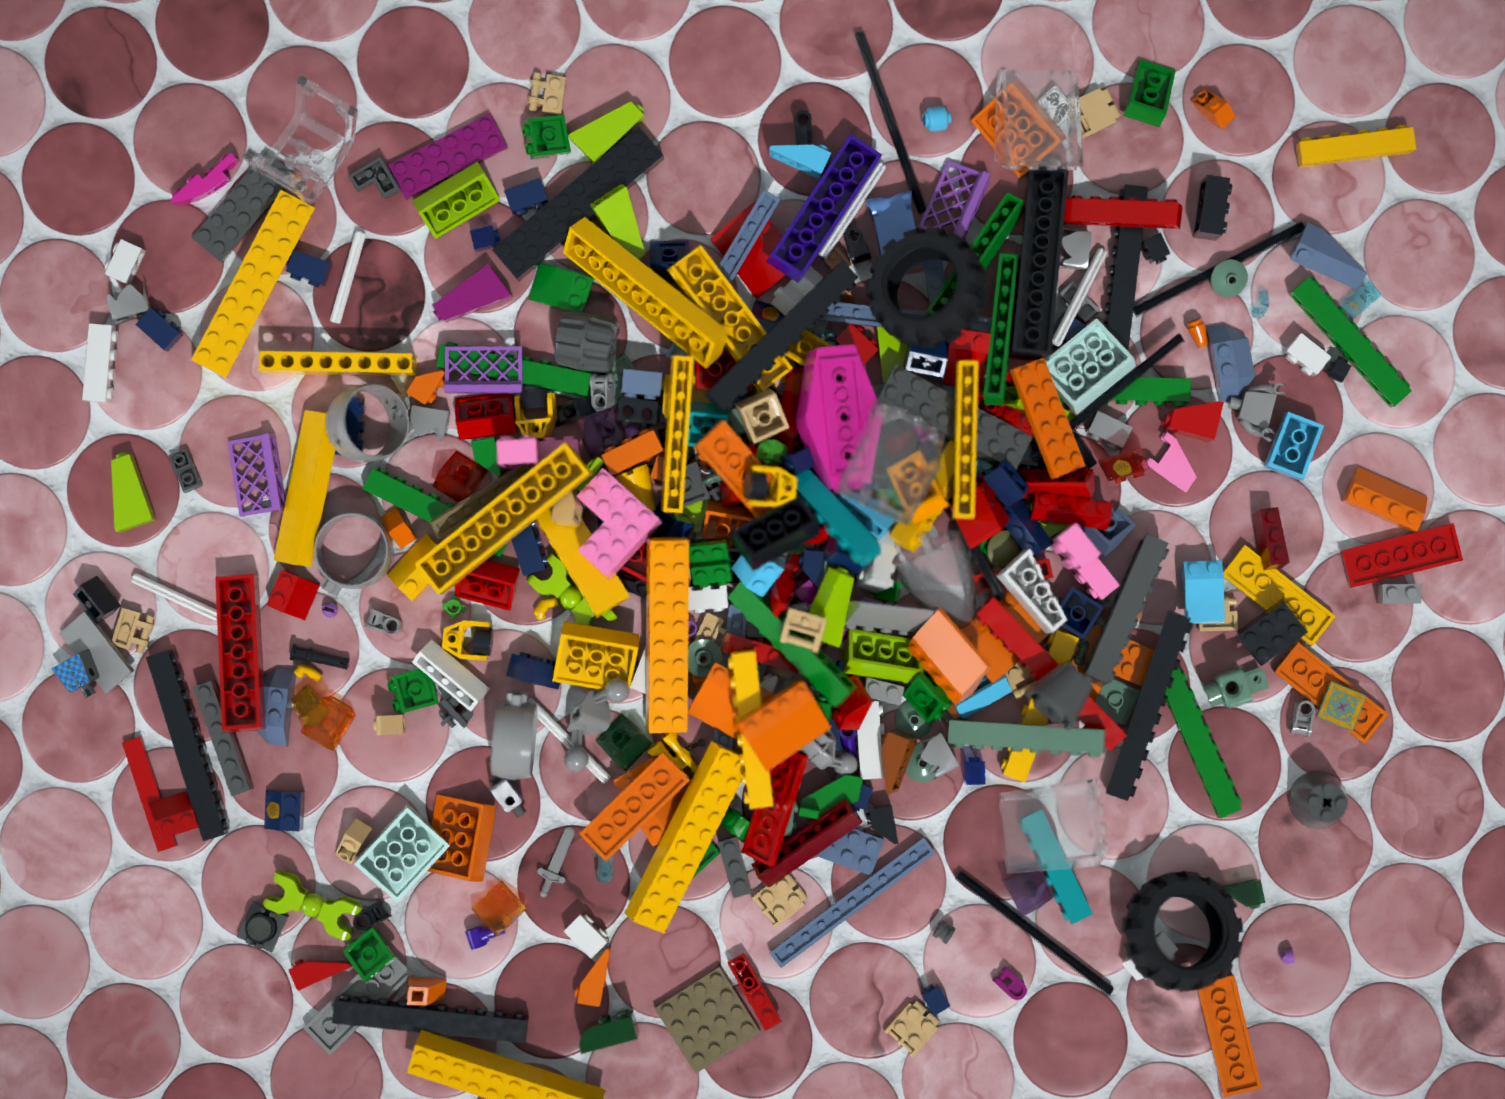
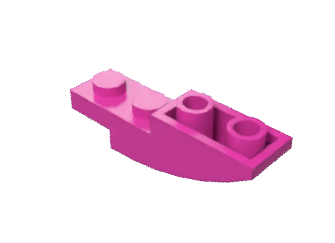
(200, 188)

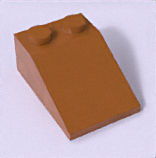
(896, 756)

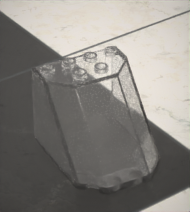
(892, 461)

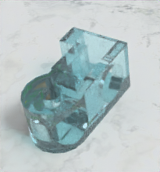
(605, 868)

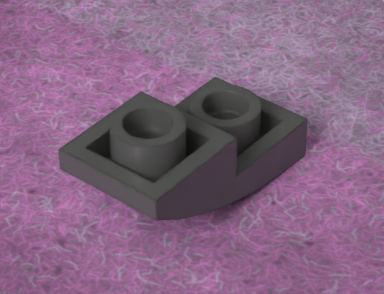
(185, 470)

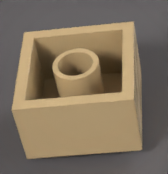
(761, 415)

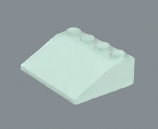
(1088, 366)
(401, 853)

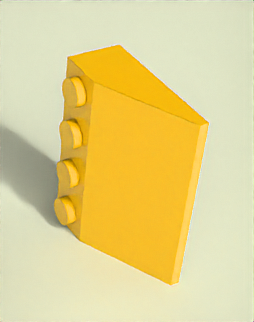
(594, 655)

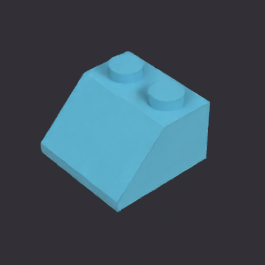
(760, 579)

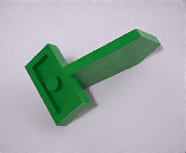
(830, 795)

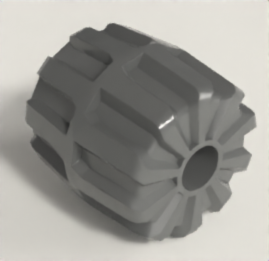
(586, 341)

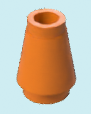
(1198, 332)

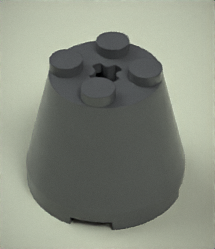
(1061, 694)
(1311, 792)

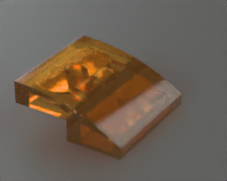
(499, 908)

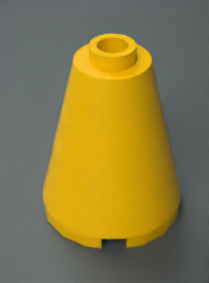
(639, 485)

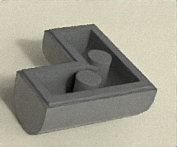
(377, 173)

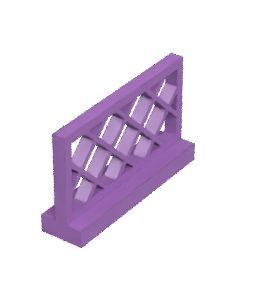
(972, 202)
(479, 386)
(272, 470)

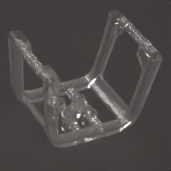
(262, 165)

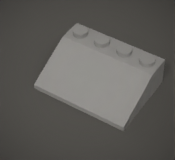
(885, 617)

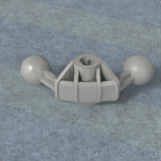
(592, 717)
(822, 754)

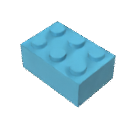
(1293, 446)

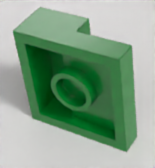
(546, 136)
(710, 563)
(412, 691)
(927, 698)
(369, 953)

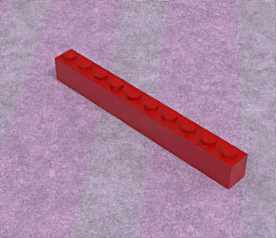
(1033, 655)

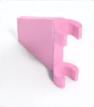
(1173, 464)

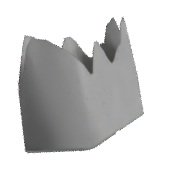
(1077, 245)
(128, 303)
(426, 419)
(938, 754)

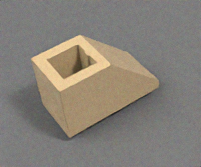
(389, 724)
(353, 841)

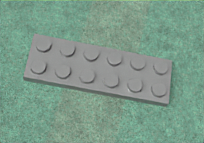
(382, 985)

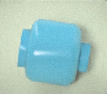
(936, 118)

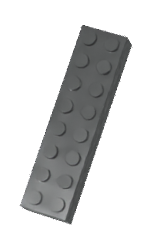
(993, 436)
(1124, 610)

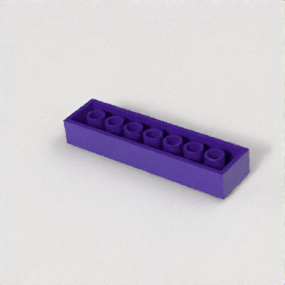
(824, 208)

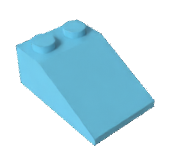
(806, 158)
(1203, 591)

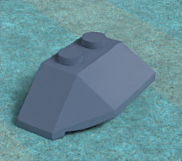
(1230, 361)
(278, 691)

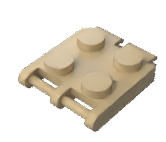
(1096, 113)
(780, 900)
(913, 1027)

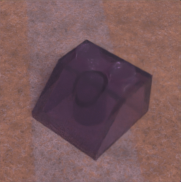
(1028, 891)

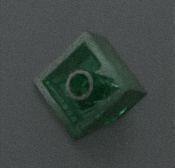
(623, 742)

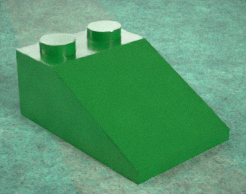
(1149, 93)
(561, 289)

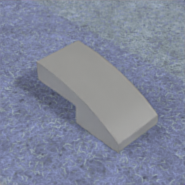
(1087, 309)

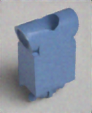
(891, 217)

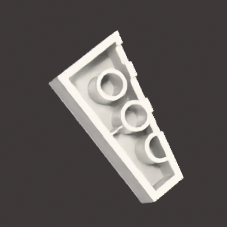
(877, 575)
(1030, 589)
(711, 597)

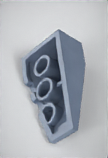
(1324, 255)
(1117, 531)

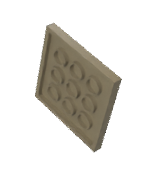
(707, 1019)

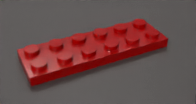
(1401, 555)
(770, 823)

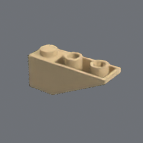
(568, 510)

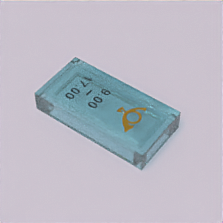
(1360, 300)

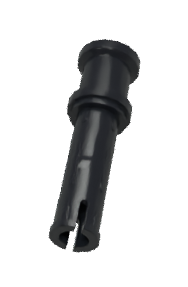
(309, 656)

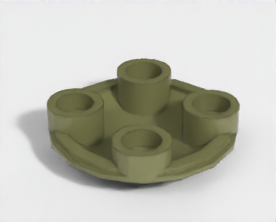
(1002, 549)

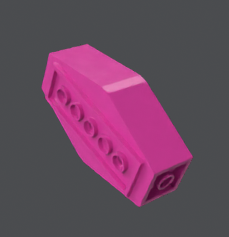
(824, 400)

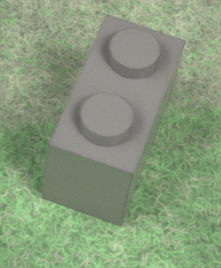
(1108, 430)
(1398, 593)
(884, 691)

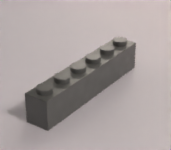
(224, 743)

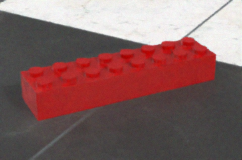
(240, 653)

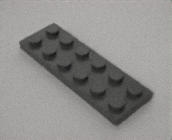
(238, 213)

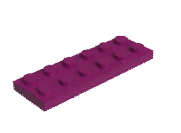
(447, 156)

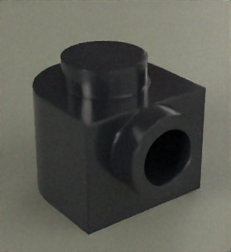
(1338, 369)

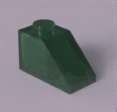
(1246, 892)

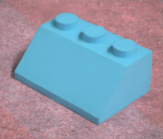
(983, 696)

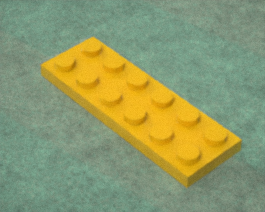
(1270, 586)

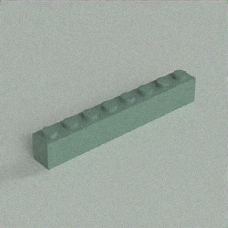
(1027, 737)

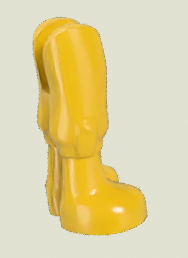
(682, 757)

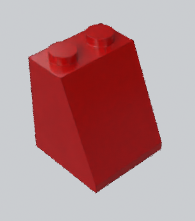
(1194, 421)
(988, 517)

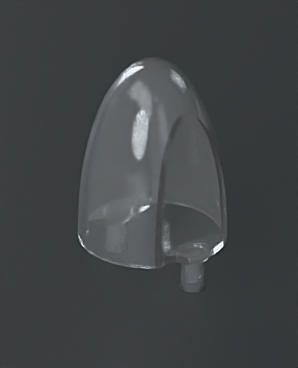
(940, 576)

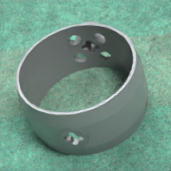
(398, 426)
(330, 583)
(514, 737)

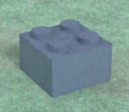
(641, 383)

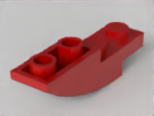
(1007, 414)
(783, 587)
(754, 991)

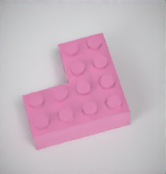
(530, 450)
(624, 527)
(1082, 558)

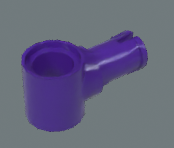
(848, 741)
(479, 936)

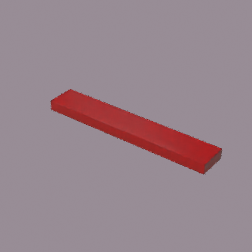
(145, 785)

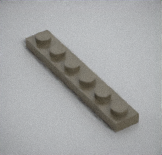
(470, 506)

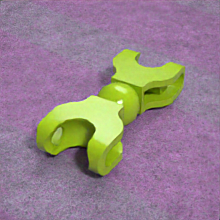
(568, 594)
(312, 905)

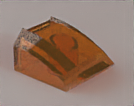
(333, 726)

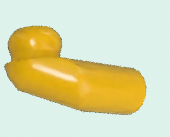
(543, 606)
(309, 671)

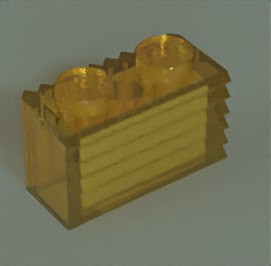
(309, 706)

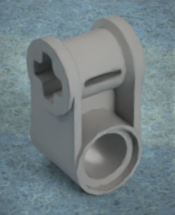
(601, 389)
(380, 622)
(1302, 719)

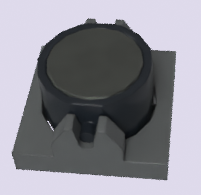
(260, 927)

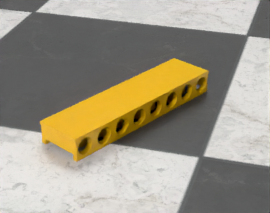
(715, 296)
(337, 363)
(305, 492)
(594, 586)

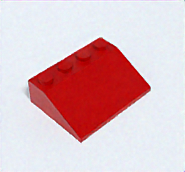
(755, 271)

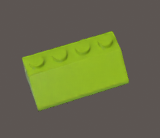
(456, 200)
(879, 657)

